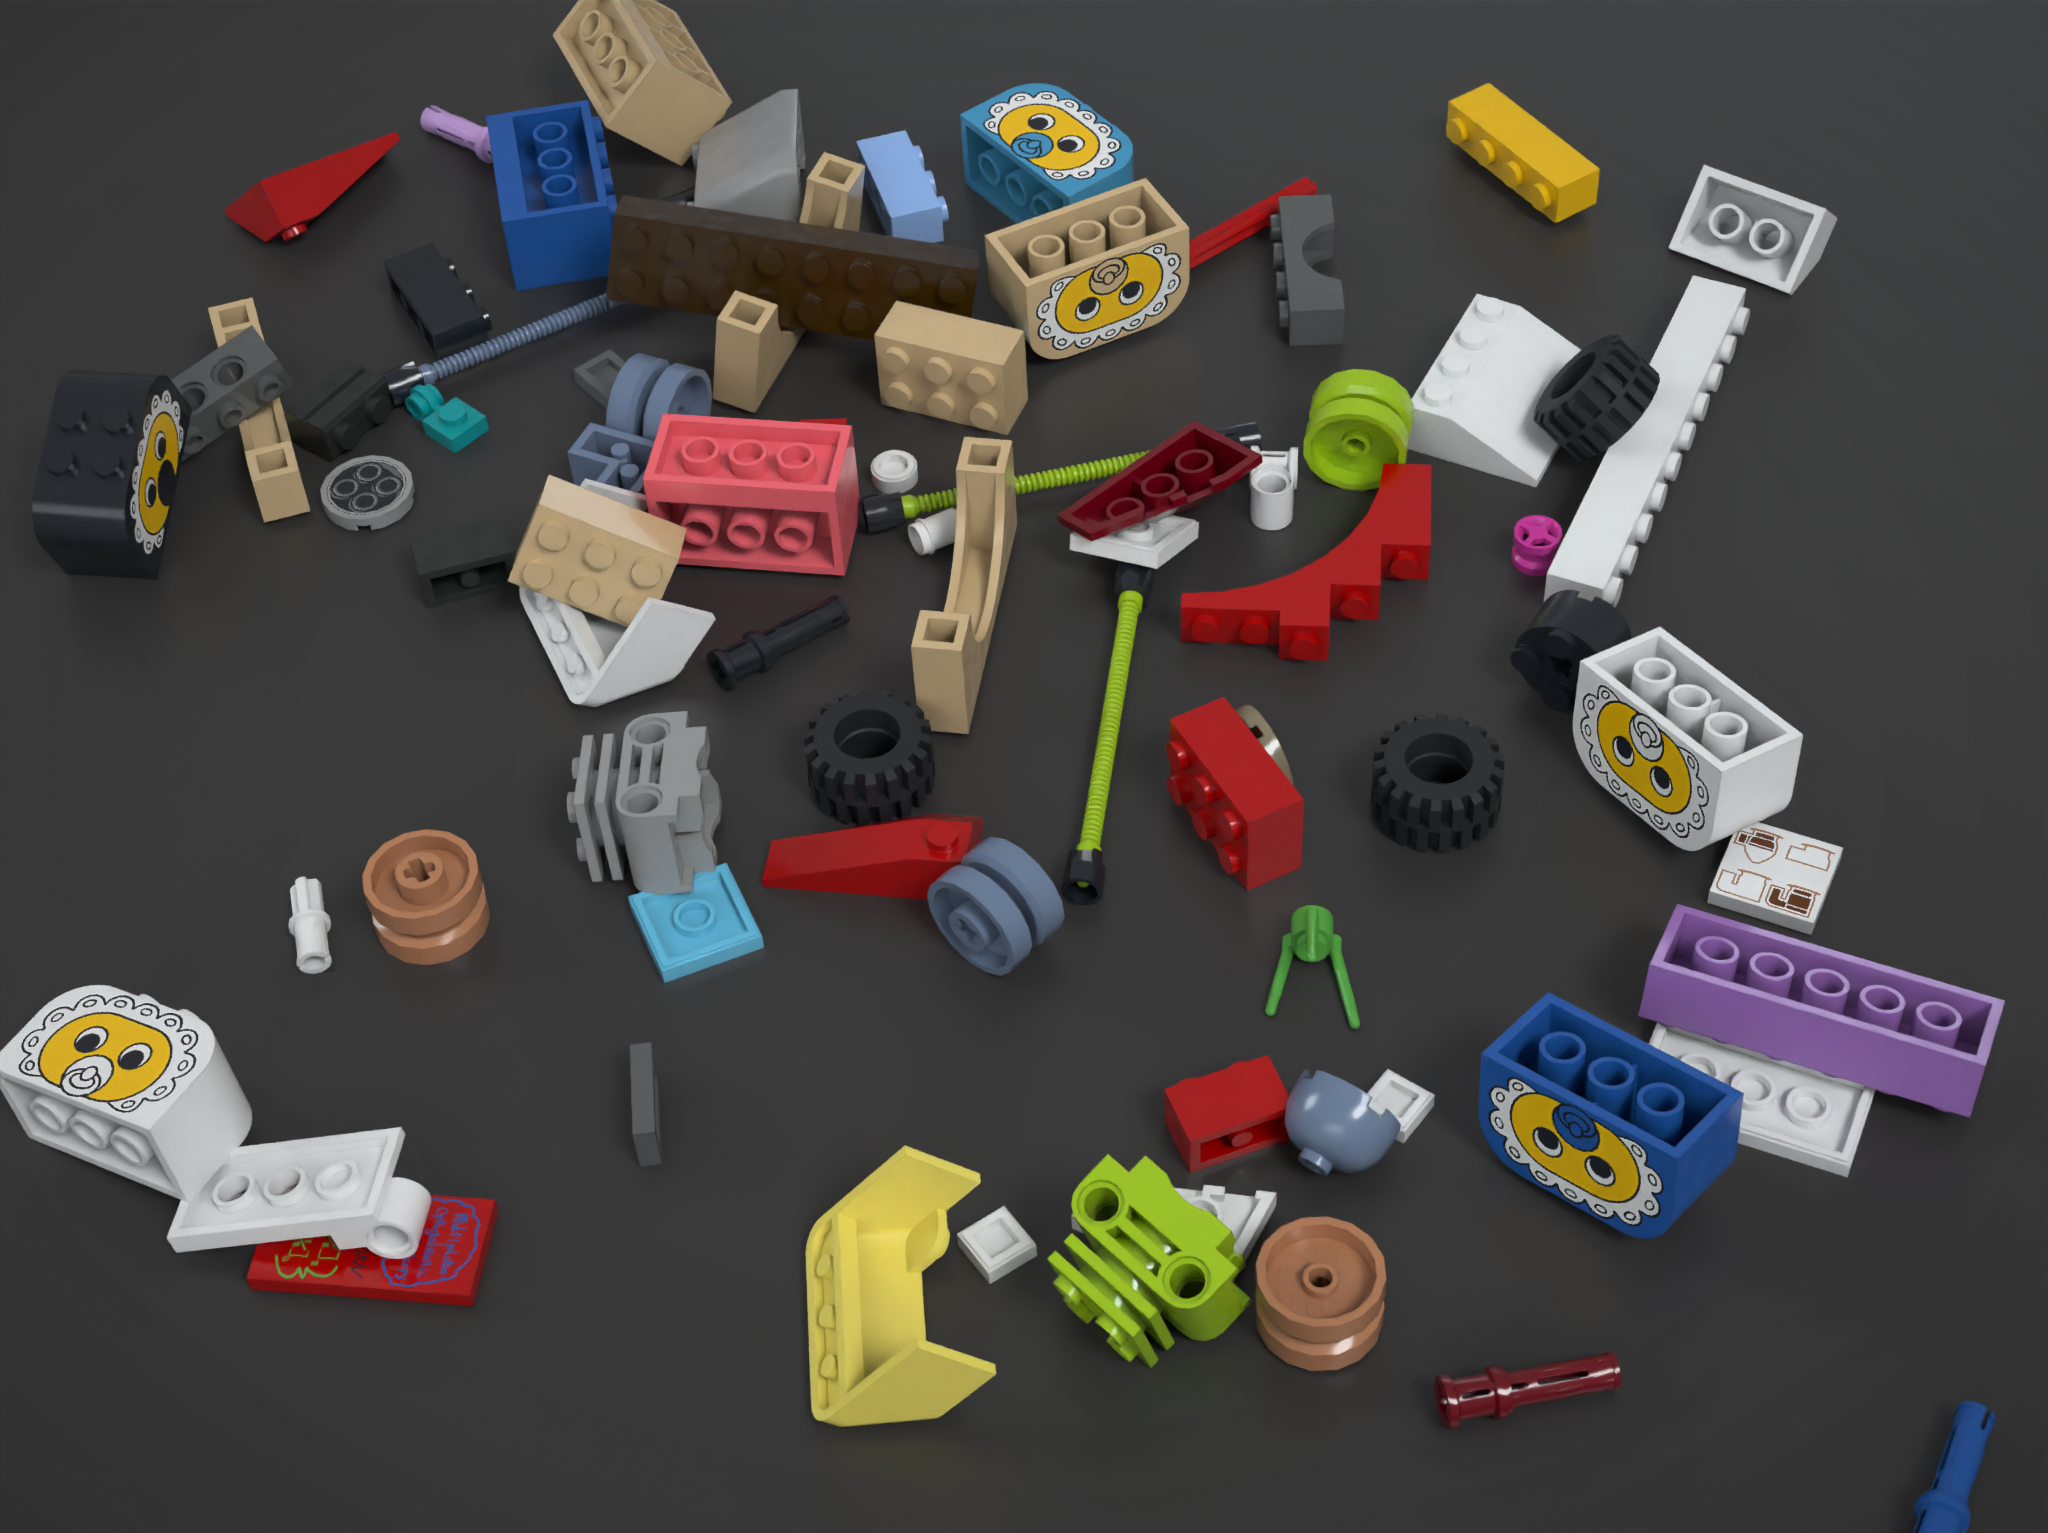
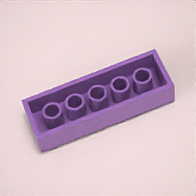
(1821, 1009)

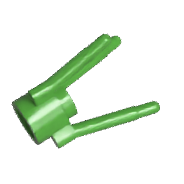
(1312, 941)

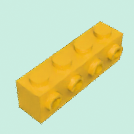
(1522, 152)

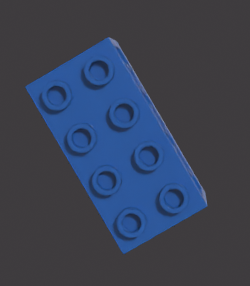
(553, 193)

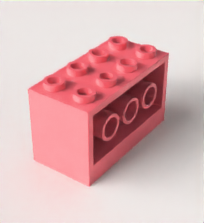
(756, 492)

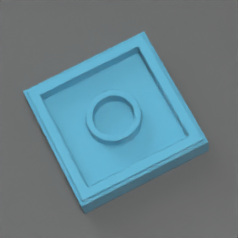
(696, 927)

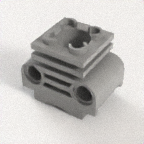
(648, 804)

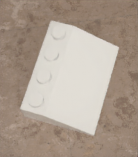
(1485, 391)

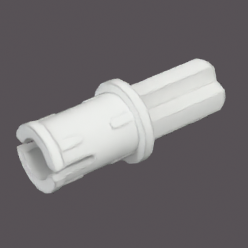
(310, 926)

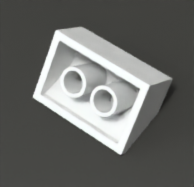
(1752, 230)

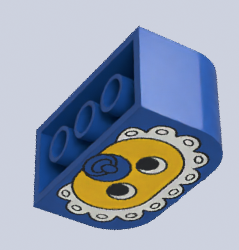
(1605, 1117)

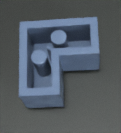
(610, 458)

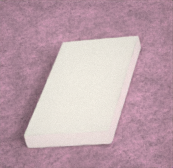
(1784, 1104)

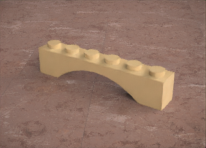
(264, 432)

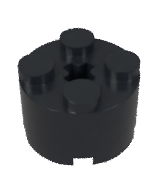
(1562, 636)

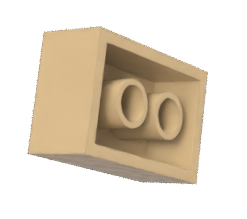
(951, 367)
(595, 552)

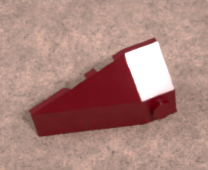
(1162, 483)

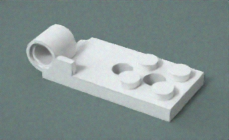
(340, 1193)

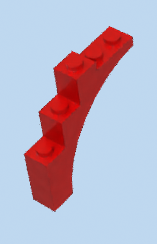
(1343, 584)

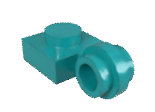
(448, 424)

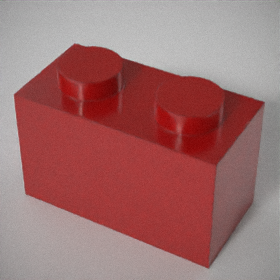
(1227, 1113)

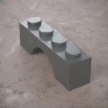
(1312, 301)

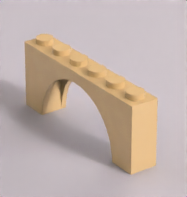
(748, 335)
(954, 644)

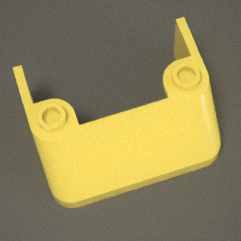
(869, 1301)

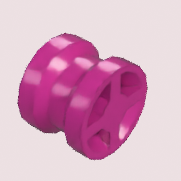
(1535, 544)

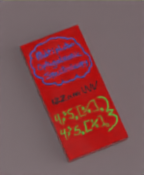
(439, 1272)

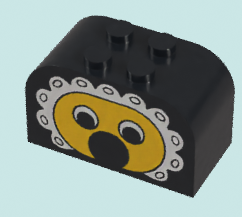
(109, 472)

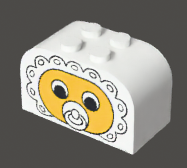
(1681, 741)
(127, 1088)

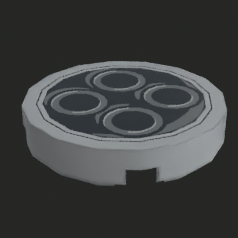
(368, 492)

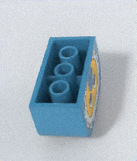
(1041, 151)

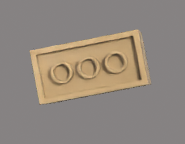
(643, 73)

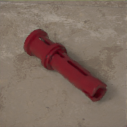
(1499, 1399)

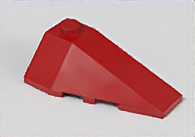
(295, 197)
(874, 858)

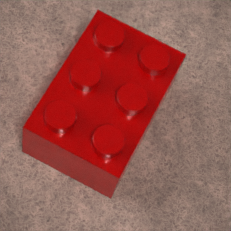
(1235, 794)

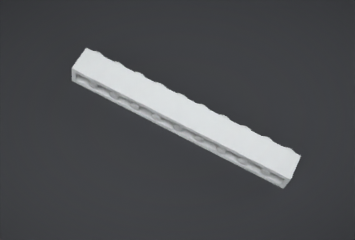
(1636, 467)

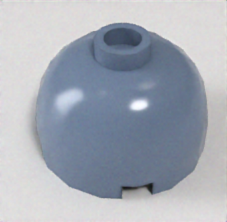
(1336, 1125)

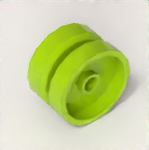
(1357, 426)

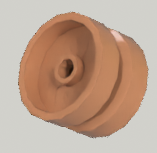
(426, 896)
(1320, 1293)

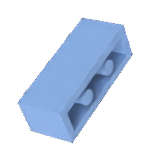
(901, 188)

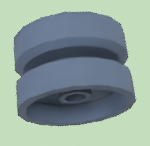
(653, 387)
(996, 906)

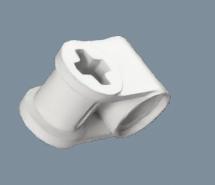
(1273, 488)

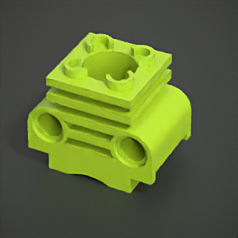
(1148, 1261)

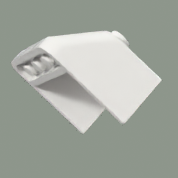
(605, 659)

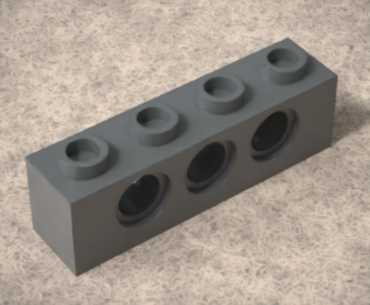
(229, 387)

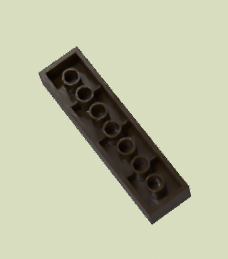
(814, 273)

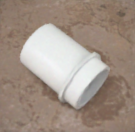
(933, 532)

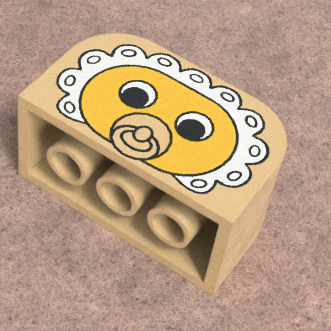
(1090, 269)

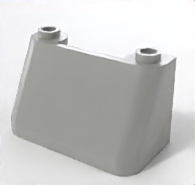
(754, 160)

